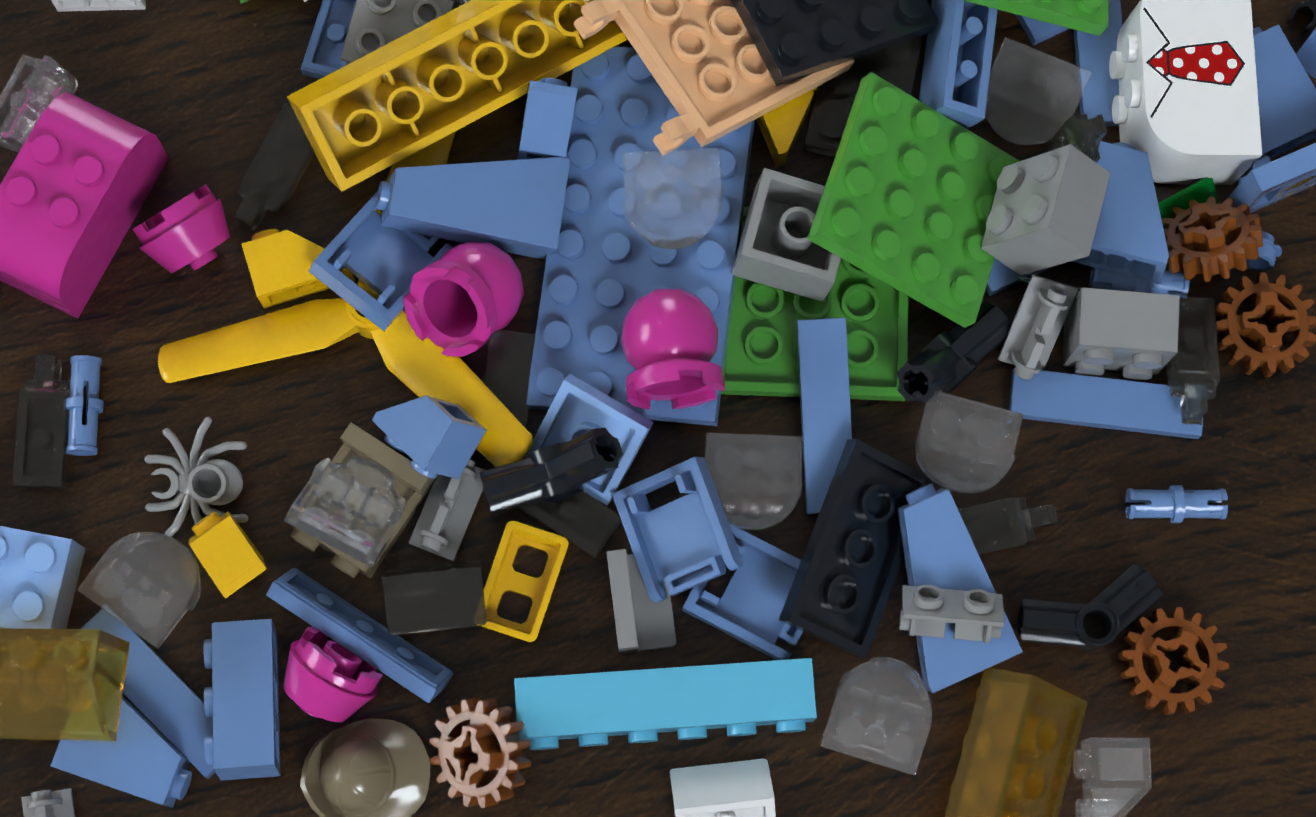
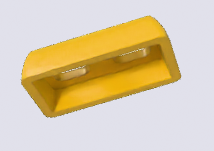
(505, 578)

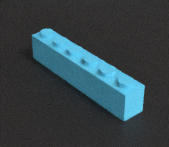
(666, 701)

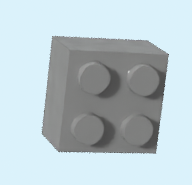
(1045, 210)
(775, 238)
(1120, 332)

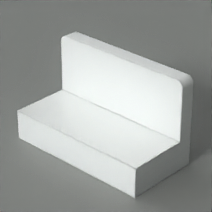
(724, 790)

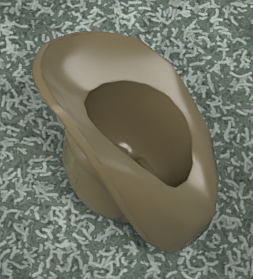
(367, 771)

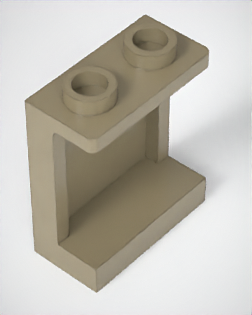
(407, 484)

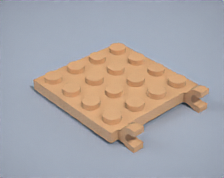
(701, 63)

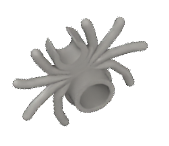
(195, 480)

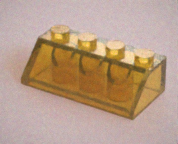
(61, 684)
(1016, 748)

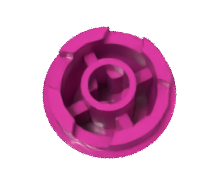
(185, 231)
(328, 677)

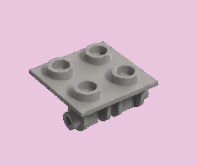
(383, 21)

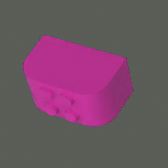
(73, 200)

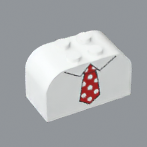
(1189, 89)

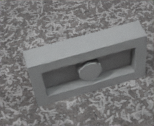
(638, 620)

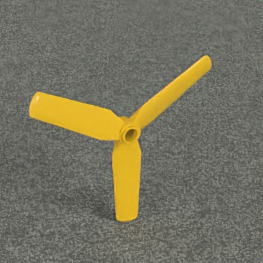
(328, 321)

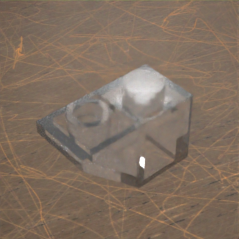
(1112, 774)

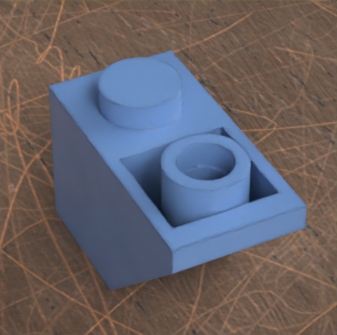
(547, 119)
(433, 434)

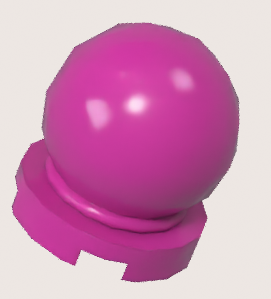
(464, 297)
(670, 345)

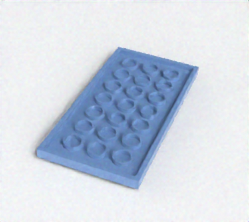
(605, 262)

